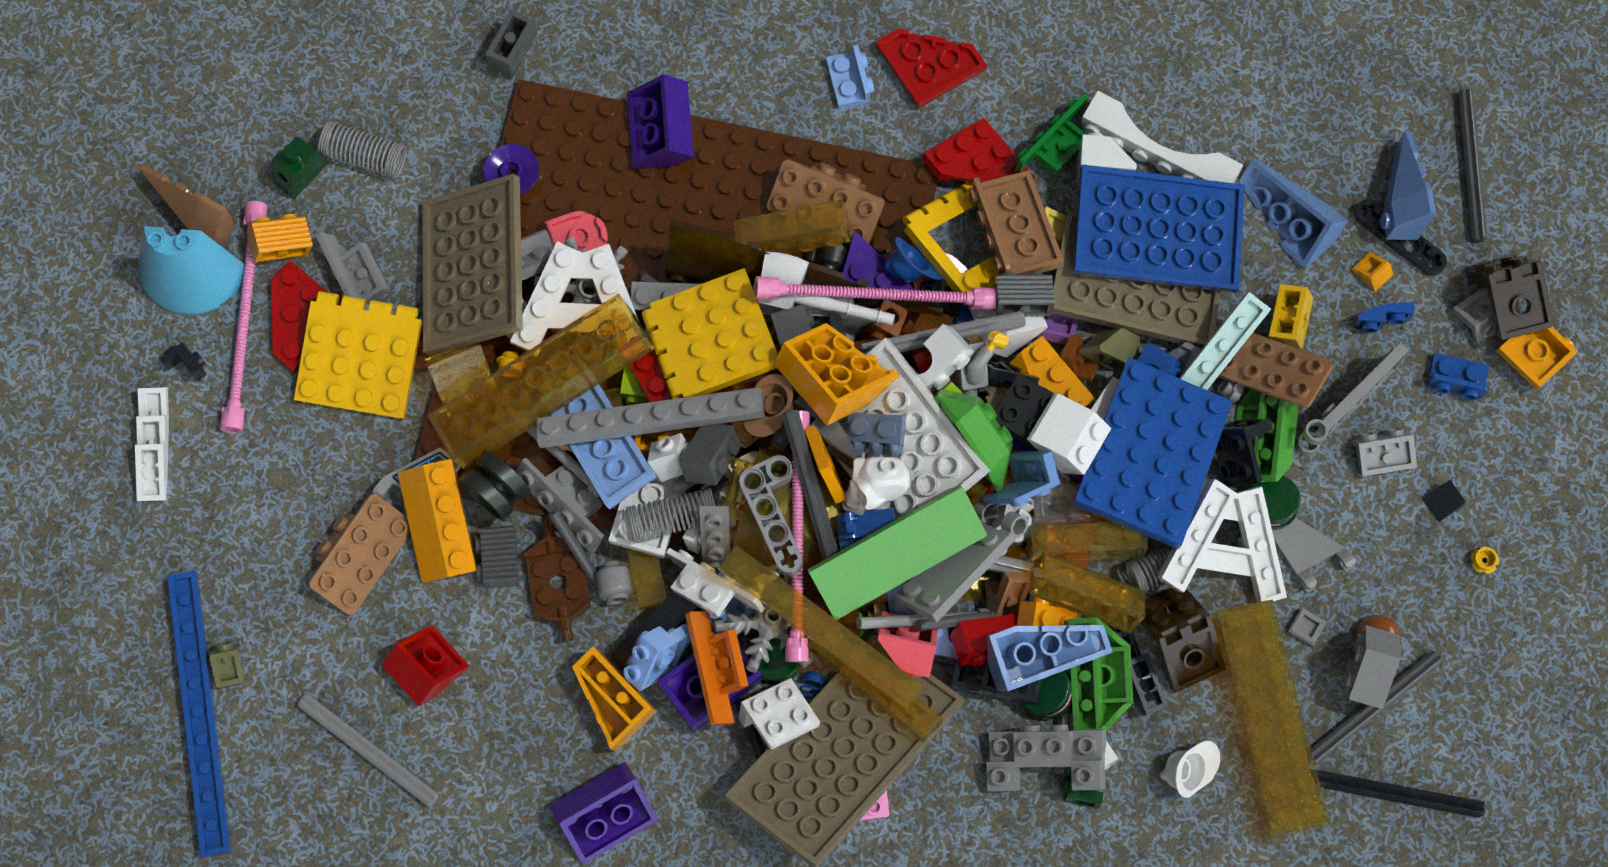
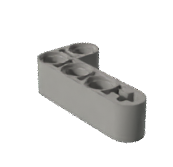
(775, 518)

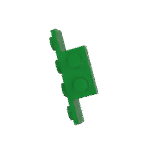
(1058, 144)

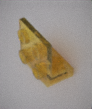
(457, 370)

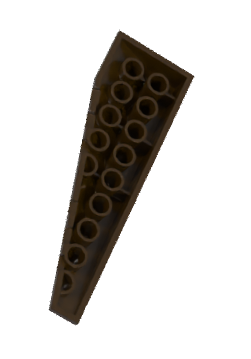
(705, 254)

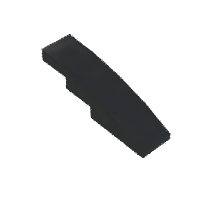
(667, 615)
(979, 681)
(1146, 687)

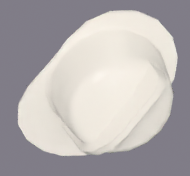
(1192, 768)

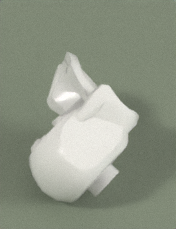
(875, 482)

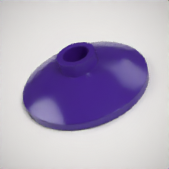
(510, 158)

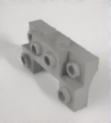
(1047, 748)

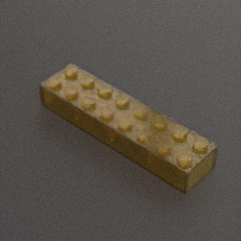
(541, 381)
(1270, 720)

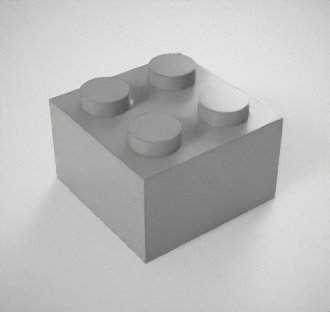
(1373, 666)

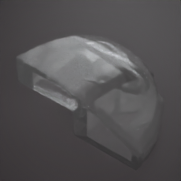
(1057, 506)

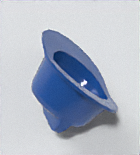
(909, 263)

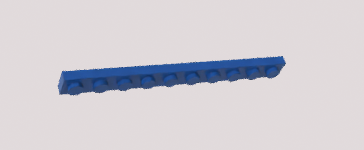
(199, 714)

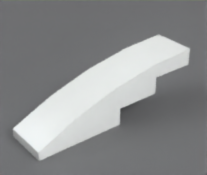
(152, 444)

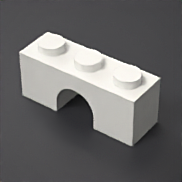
(948, 353)

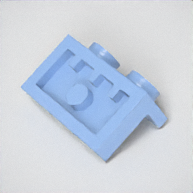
(849, 78)

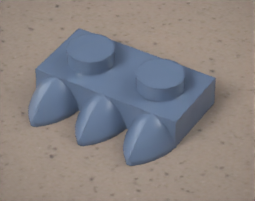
(876, 431)

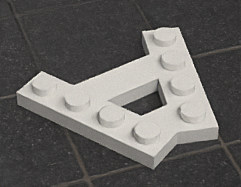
(564, 264)
(1255, 560)

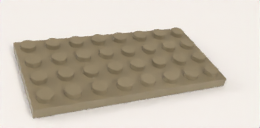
(830, 777)

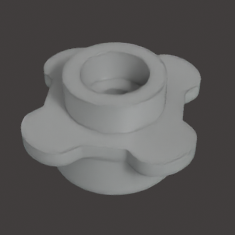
(1230, 390)

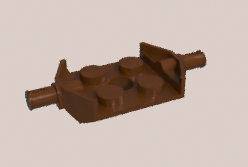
(545, 561)

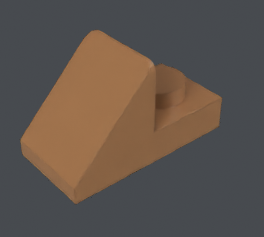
(1005, 595)

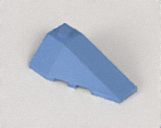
(1408, 199)
(1300, 218)
(1035, 652)

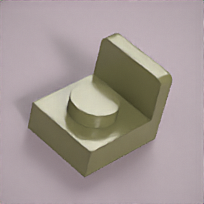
(227, 664)

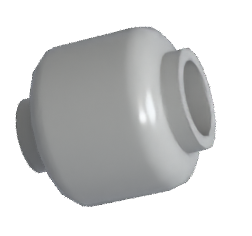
(614, 583)

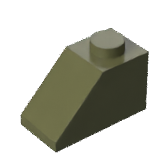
(1112, 348)

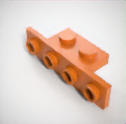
(718, 666)

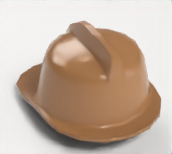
(777, 400)

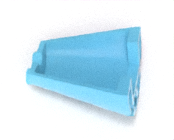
(187, 271)

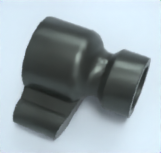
(828, 256)

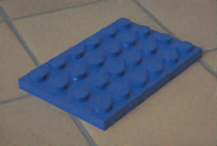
(1159, 228)
(1154, 453)

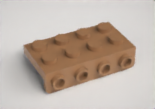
(1016, 224)

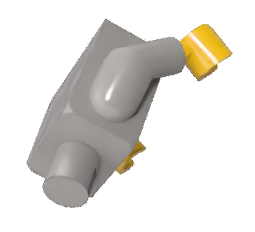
(975, 373)

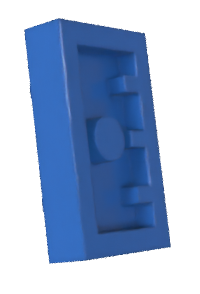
(1458, 376)

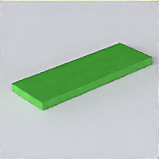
(897, 552)

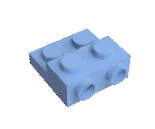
(656, 655)

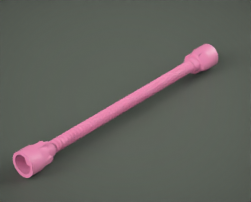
(772, 288)
(233, 415)
(797, 645)

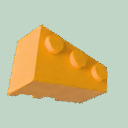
(615, 701)

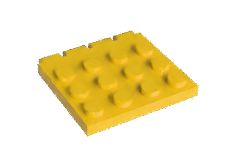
(710, 336)
(358, 355)

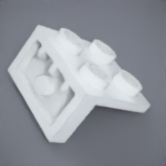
(779, 714)

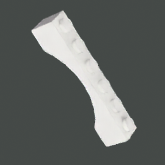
(1110, 119)

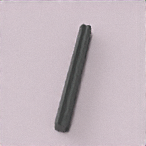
(1472, 166)
(810, 483)
(1368, 713)

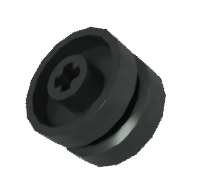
(494, 485)

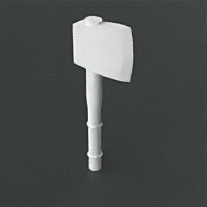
(792, 271)

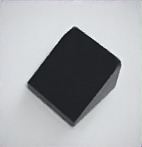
(1444, 500)

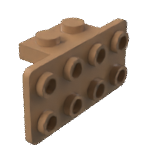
(806, 186)
(1278, 370)
(358, 553)

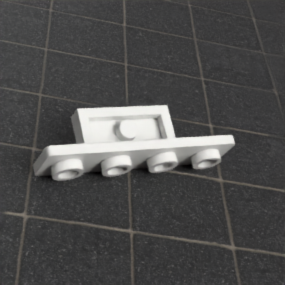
(706, 588)

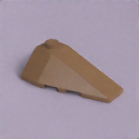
(191, 209)

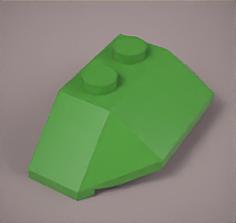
(981, 431)
(1276, 447)
(1103, 685)

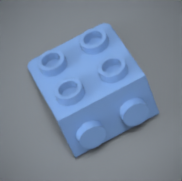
(1033, 476)

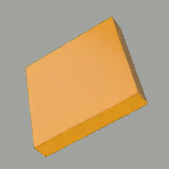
(825, 464)

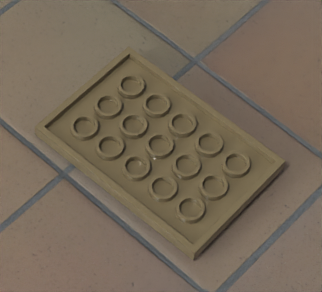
(472, 265)
(1140, 307)

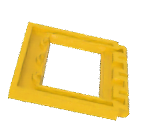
(930, 217)

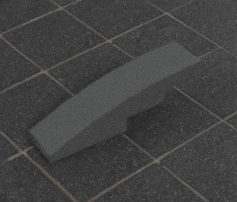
(832, 434)

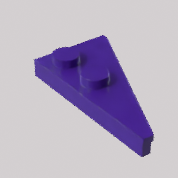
(868, 265)

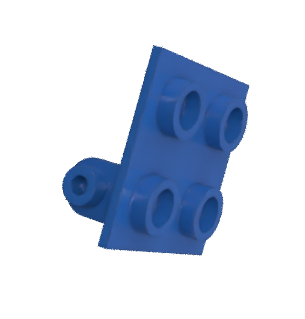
(856, 527)

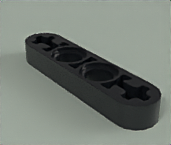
(1398, 245)

